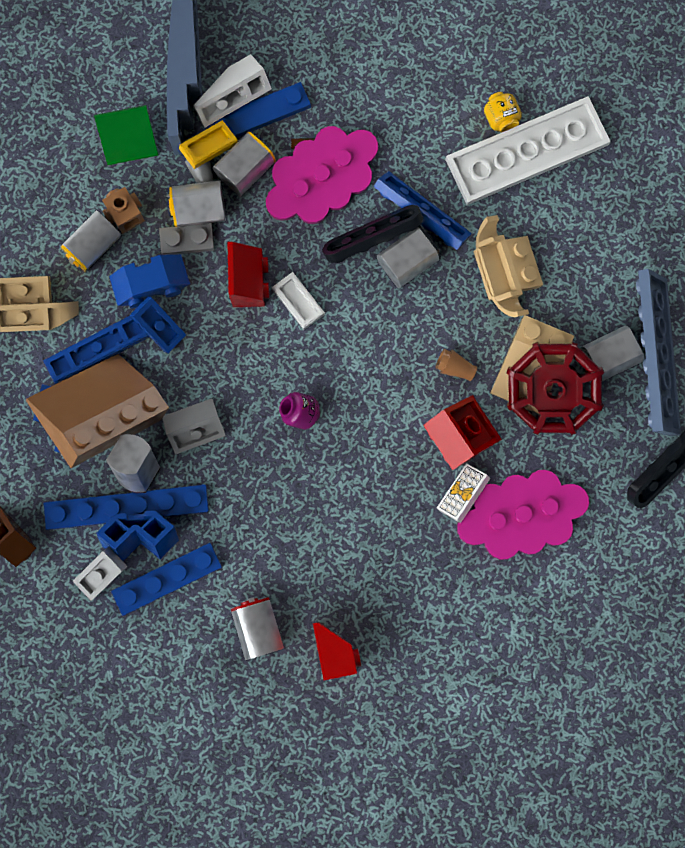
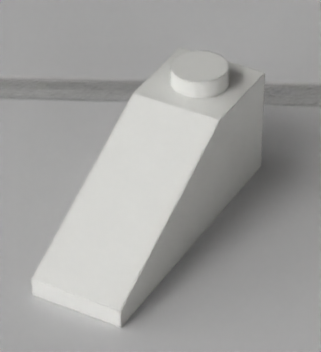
(232, 90)

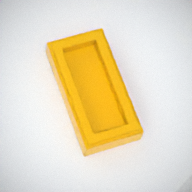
(208, 144)

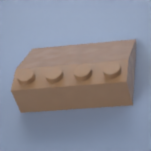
(96, 408)

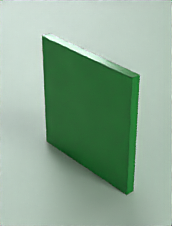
(126, 135)

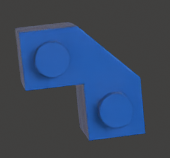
(162, 276)
(126, 532)

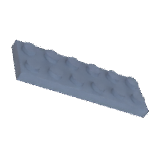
(659, 351)

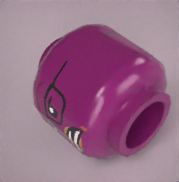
(299, 410)

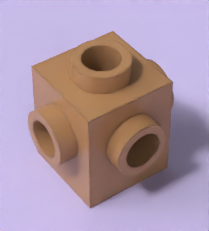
(123, 209)

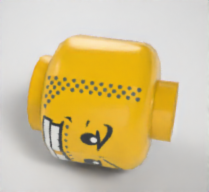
(502, 111)

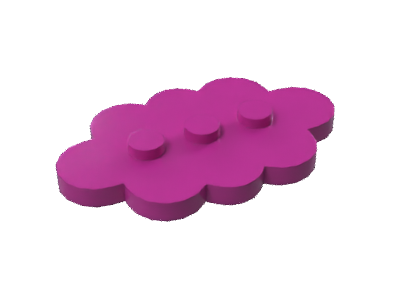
(322, 175)
(523, 514)

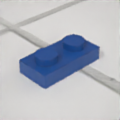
(158, 324)

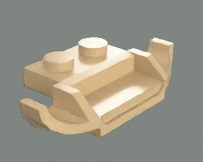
(505, 267)
(29, 306)

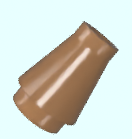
(455, 365)

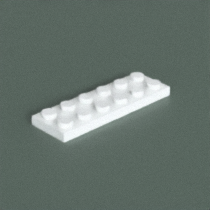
(527, 150)

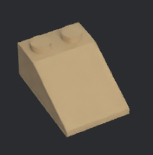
(527, 333)

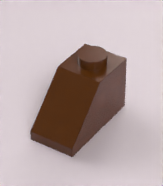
(14, 542)

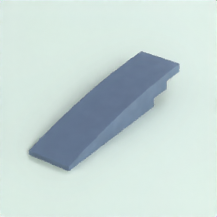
(183, 70)

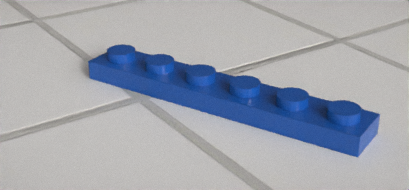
(102, 508)

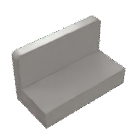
(193, 426)

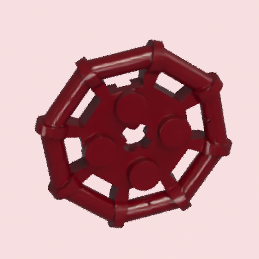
(565, 377)

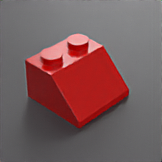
(246, 275)
(462, 432)
(335, 653)

